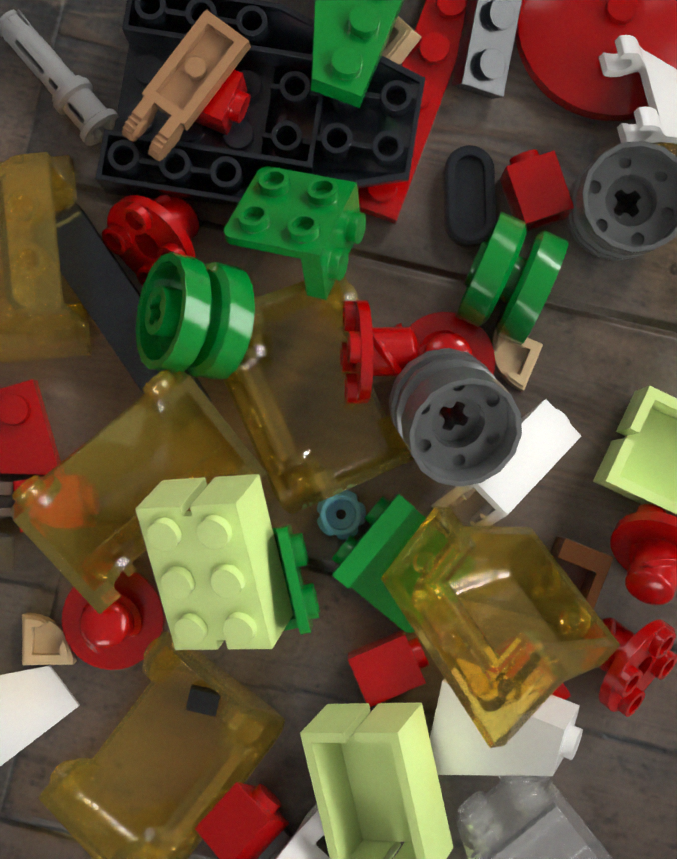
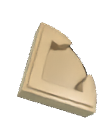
(401, 41)
(515, 360)
(44, 642)

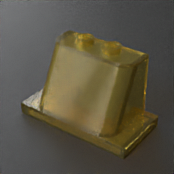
(32, 308)
(495, 618)

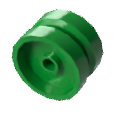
(512, 279)
(194, 317)

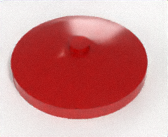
(563, 46)

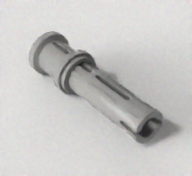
(70, 93)

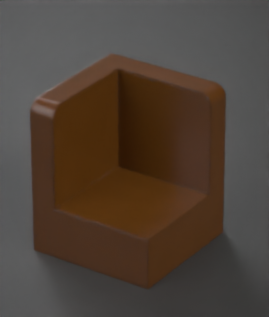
(583, 566)

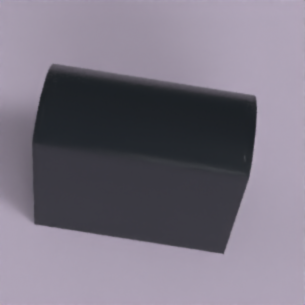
(203, 700)

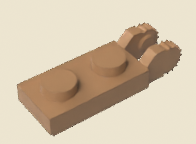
(187, 82)

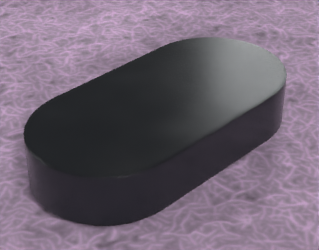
(469, 196)

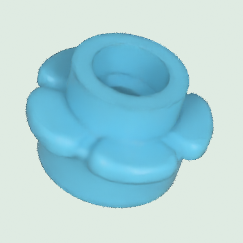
(344, 527)

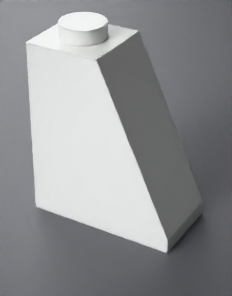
(542, 444)
(530, 752)

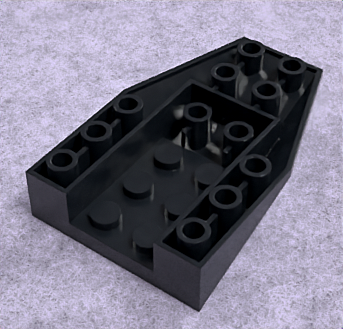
(284, 121)

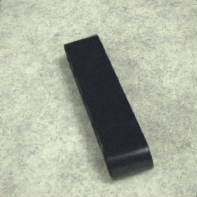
(103, 289)

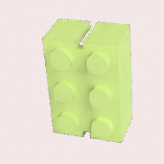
(646, 459)
(215, 562)
(376, 782)

